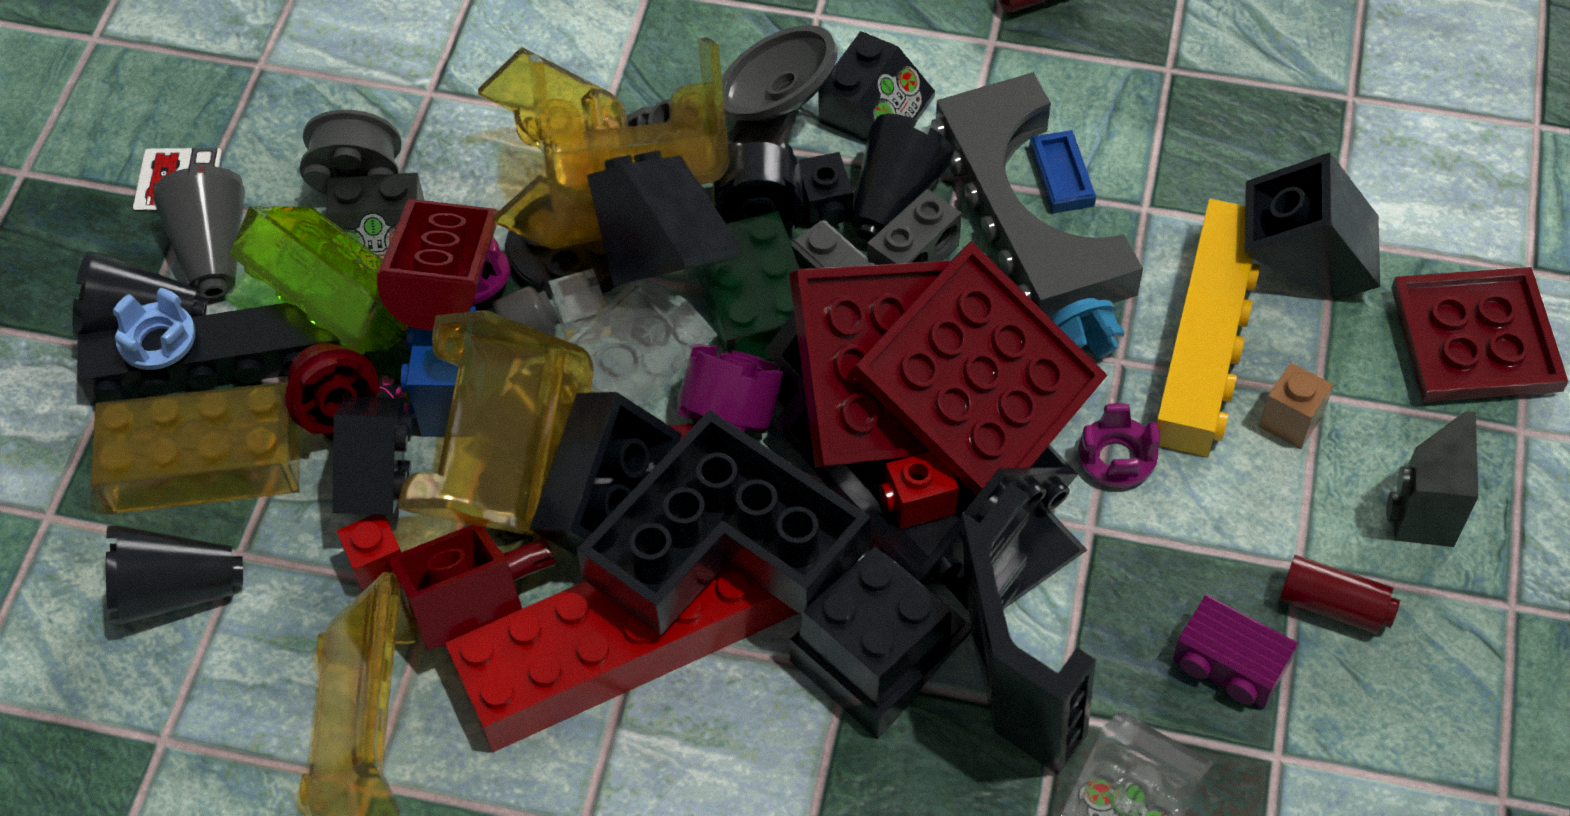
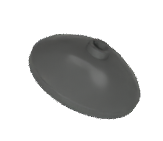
(779, 73)

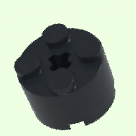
(760, 182)

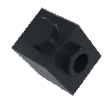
(826, 190)

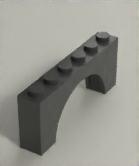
(1043, 261)

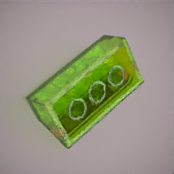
(319, 272)

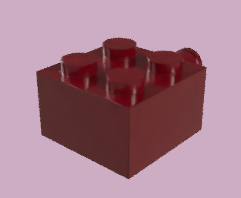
(463, 581)

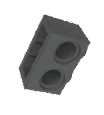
(920, 233)

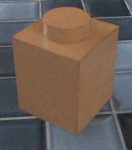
(1296, 405)

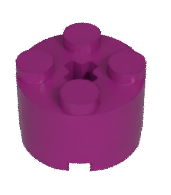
(732, 386)

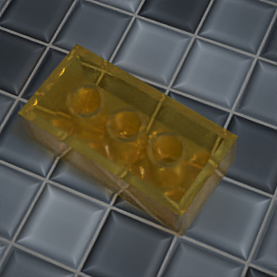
(194, 448)

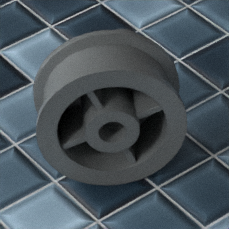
(348, 146)

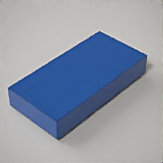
(1062, 171)

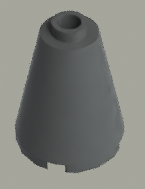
(202, 223)

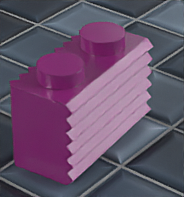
(1234, 652)

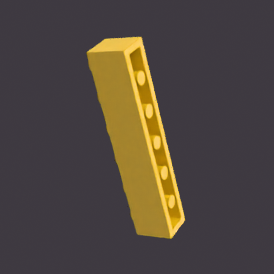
(1207, 334)

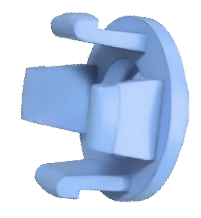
(138, 321)

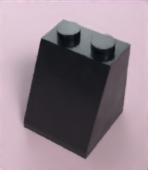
(656, 218)
(1314, 227)

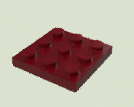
(1478, 334)

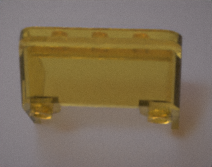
(694, 129)
(544, 208)

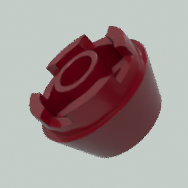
(322, 379)

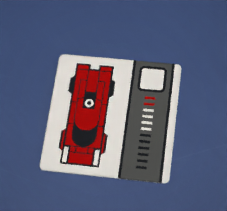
(165, 161)

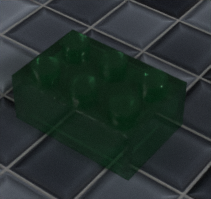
(751, 292)

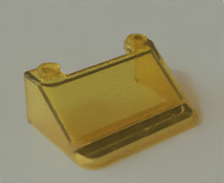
(502, 420)
(354, 704)

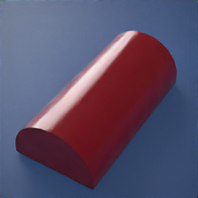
(434, 261)

